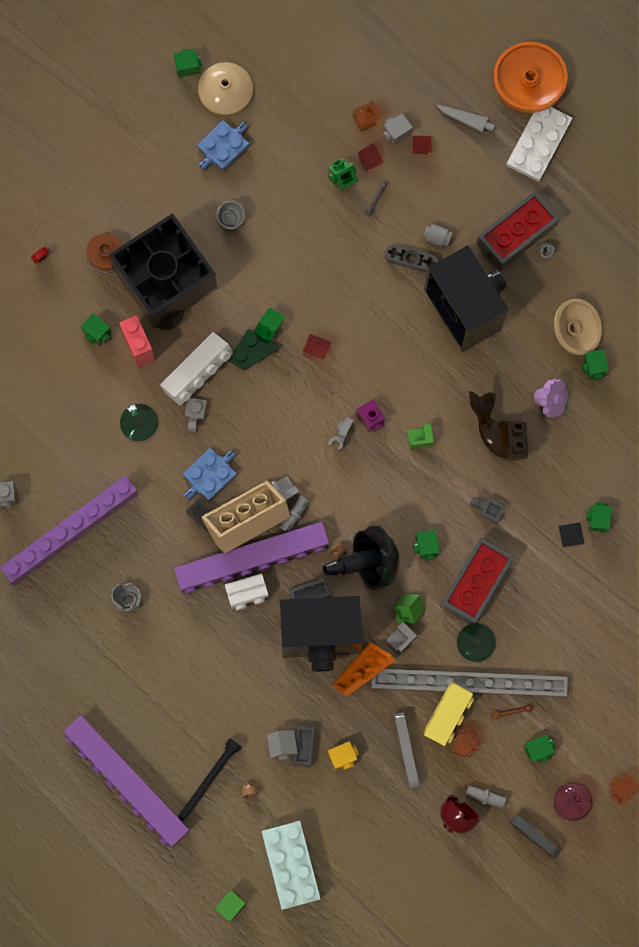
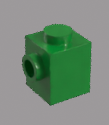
(187, 63)
(269, 324)
(96, 330)
(595, 365)
(599, 517)
(426, 545)
(540, 749)

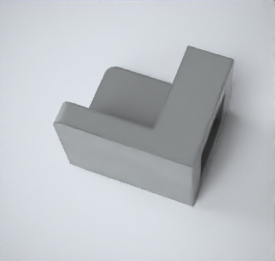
(286, 489)
(401, 638)

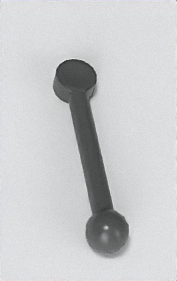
(368, 211)

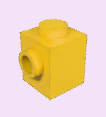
(343, 756)

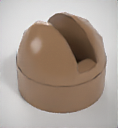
(337, 551)
(249, 791)

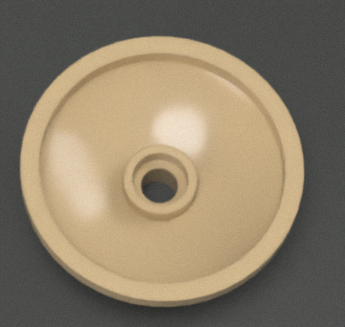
(225, 99)
(584, 326)

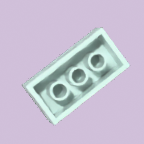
(291, 865)

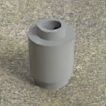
(437, 235)

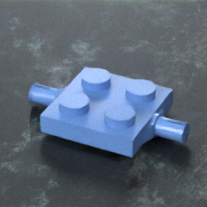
(223, 145)
(209, 474)

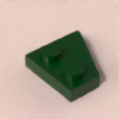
(251, 350)

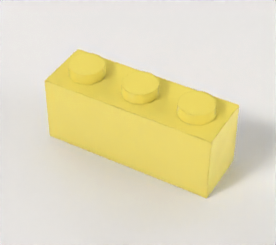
(448, 713)

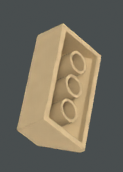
(246, 516)

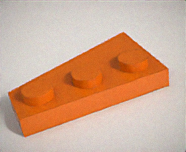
(363, 668)

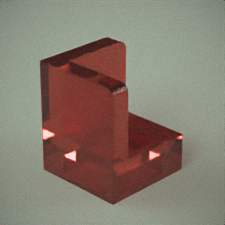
(316, 346)

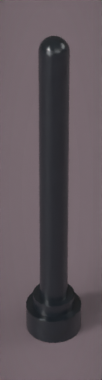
(230, 749)

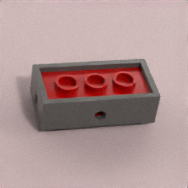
(517, 230)
(477, 581)

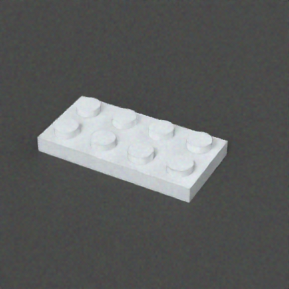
(539, 143)

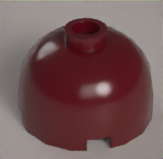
(458, 816)

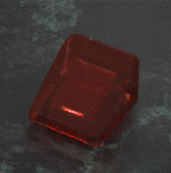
(421, 145)
(370, 157)

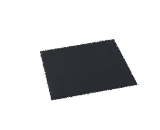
(571, 534)

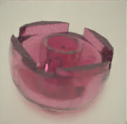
(563, 801)

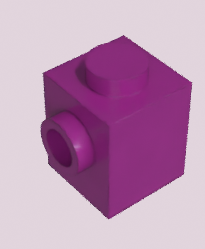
(371, 416)

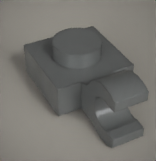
(490, 509)

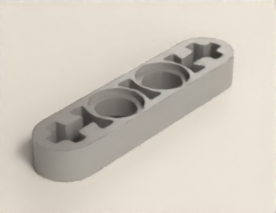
(406, 750)

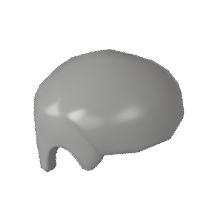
(230, 215)
(126, 597)

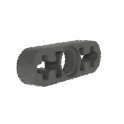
(396, 260)
(535, 836)

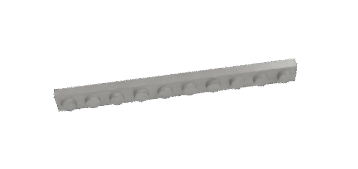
(475, 682)

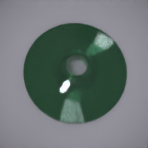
(140, 431)
(474, 652)

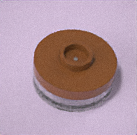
(98, 251)

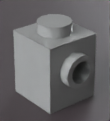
(396, 129)
(7, 494)
(282, 744)

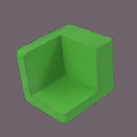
(421, 437)
(409, 608)
(230, 906)

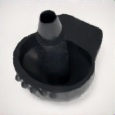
(372, 556)

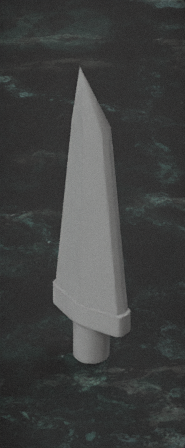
(473, 120)

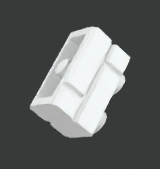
(246, 592)

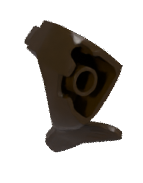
(502, 438)

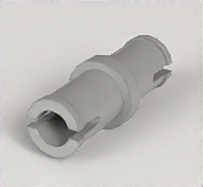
(295, 514)
(485, 797)

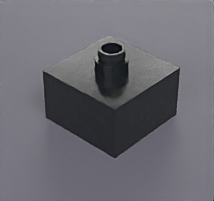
(163, 270)
(467, 297)
(321, 629)

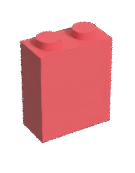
(137, 341)

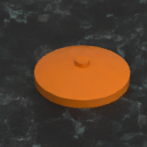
(530, 77)

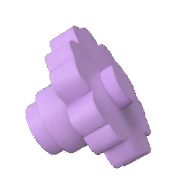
(552, 398)

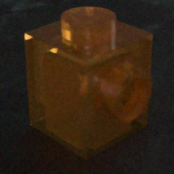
(367, 116)
(464, 742)
(623, 788)

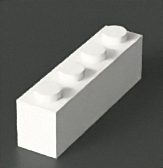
(196, 368)

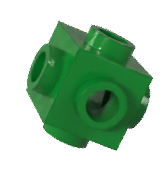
(342, 174)

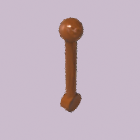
(496, 714)

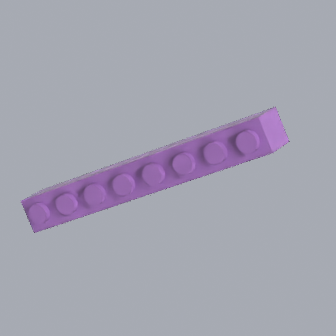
(69, 530)
(252, 557)
(129, 784)

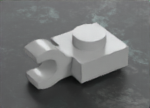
(195, 411)
(343, 428)

